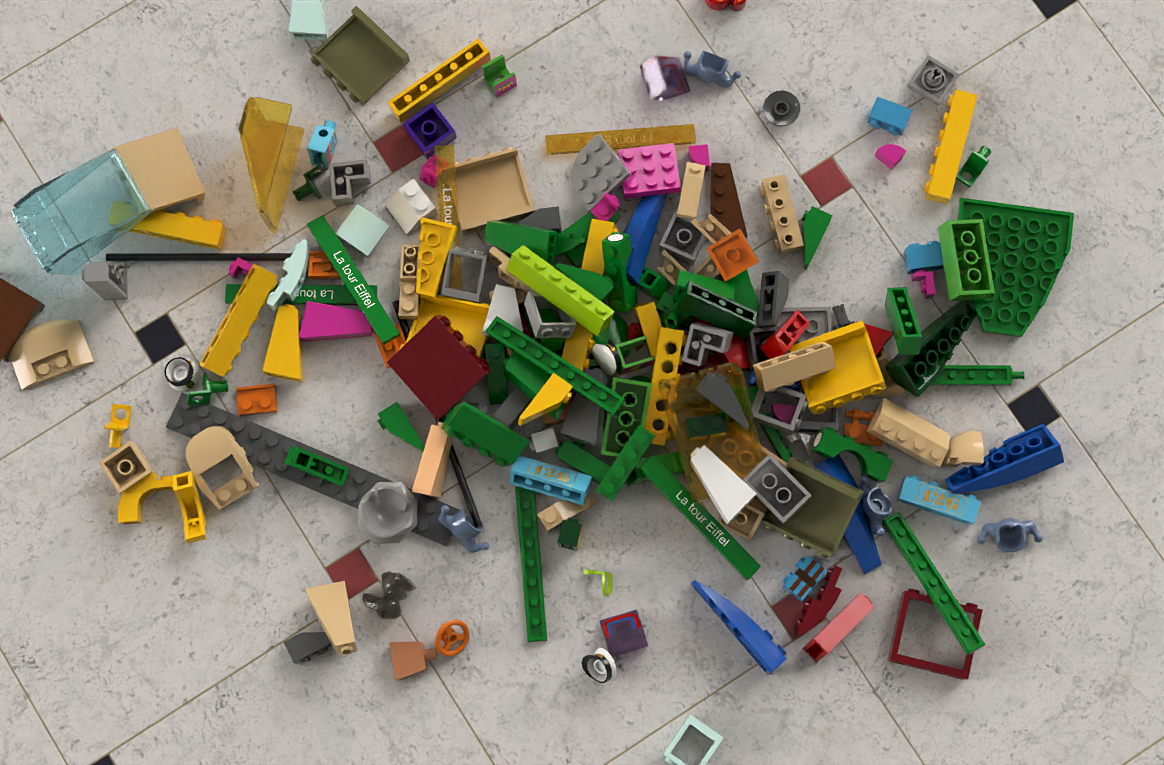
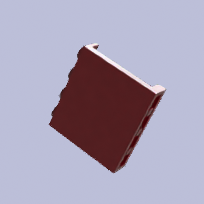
(439, 366)

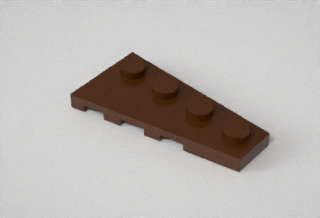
(724, 198)

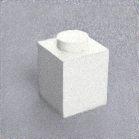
(543, 442)

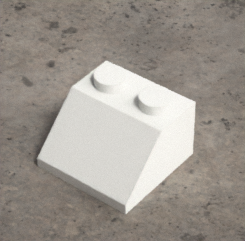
(409, 206)

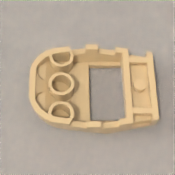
(211, 448)

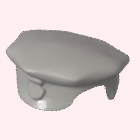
(388, 512)

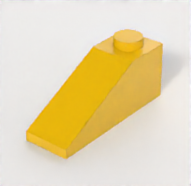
(548, 399)

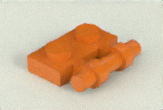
(858, 430)

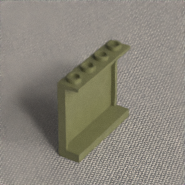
(360, 57)
(825, 517)

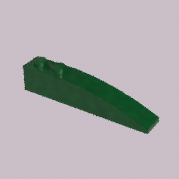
(939, 339)

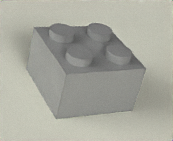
(682, 240)

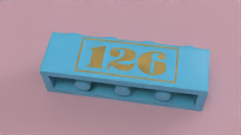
(550, 480)
(938, 500)

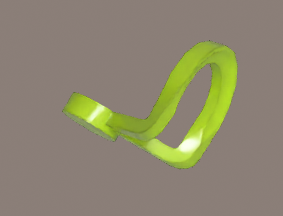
(609, 588)

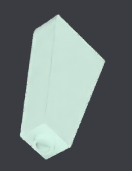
(308, 20)

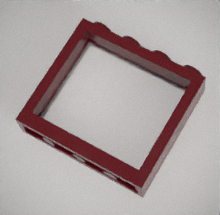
(922, 664)

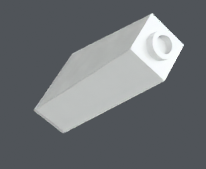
(723, 486)

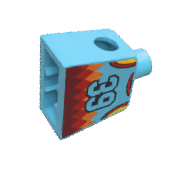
(322, 144)

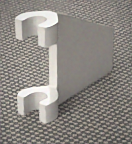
(504, 306)

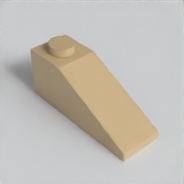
(691, 190)
(562, 510)

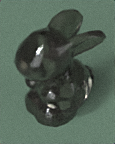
(394, 589)

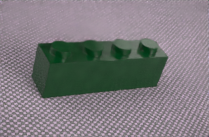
(716, 309)

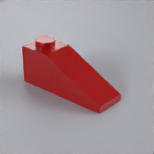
(785, 335)

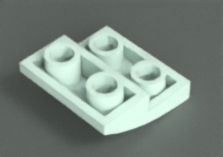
(362, 229)

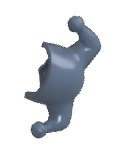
(710, 69)
(875, 505)
(462, 529)
(1010, 534)

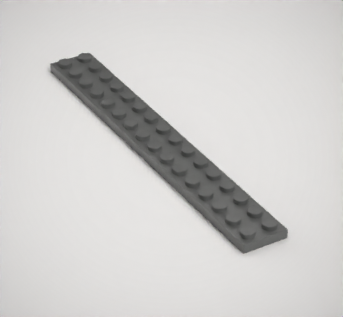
(269, 451)

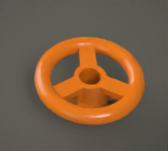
(450, 637)

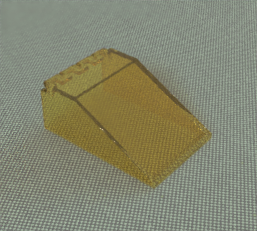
(270, 154)
(737, 449)

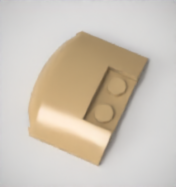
(49, 351)

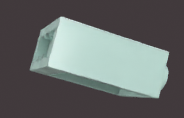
(691, 720)

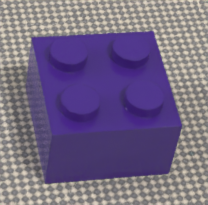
(429, 130)

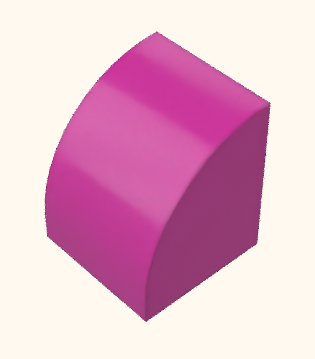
(699, 155)
(890, 155)
(783, 412)

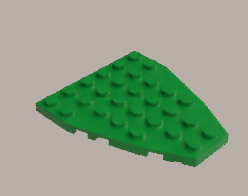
(1024, 257)

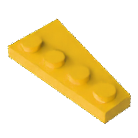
(435, 242)

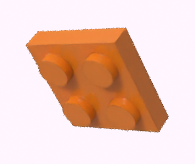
(732, 255)

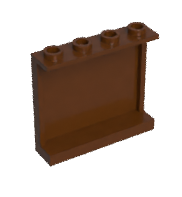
(15, 314)

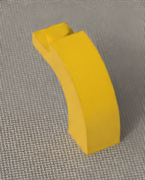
(133, 498)
(191, 506)

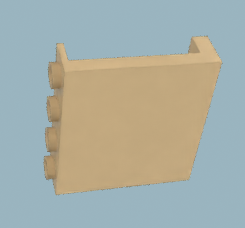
(162, 169)
(491, 190)

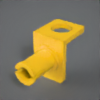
(118, 425)

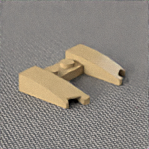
(714, 232)

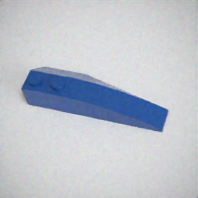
(641, 231)
(1015, 460)
(858, 534)
(747, 632)

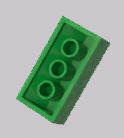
(484, 434)

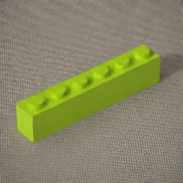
(560, 290)

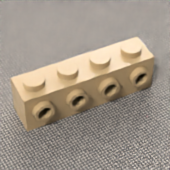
(781, 214)
(794, 366)

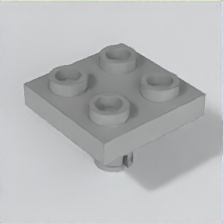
(933, 80)

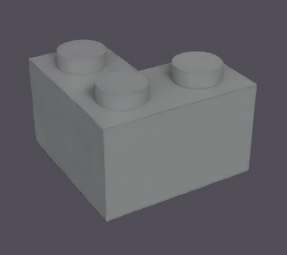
(345, 176)
(703, 339)

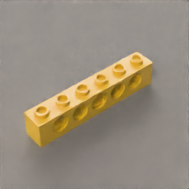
(665, 336)

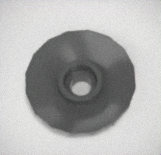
(783, 100)

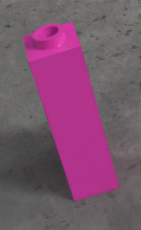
(332, 323)

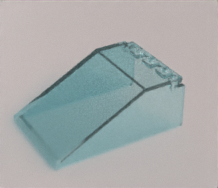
(80, 213)

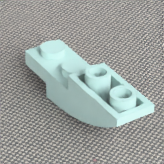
(295, 271)

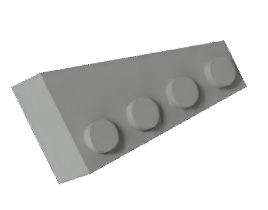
(107, 279)

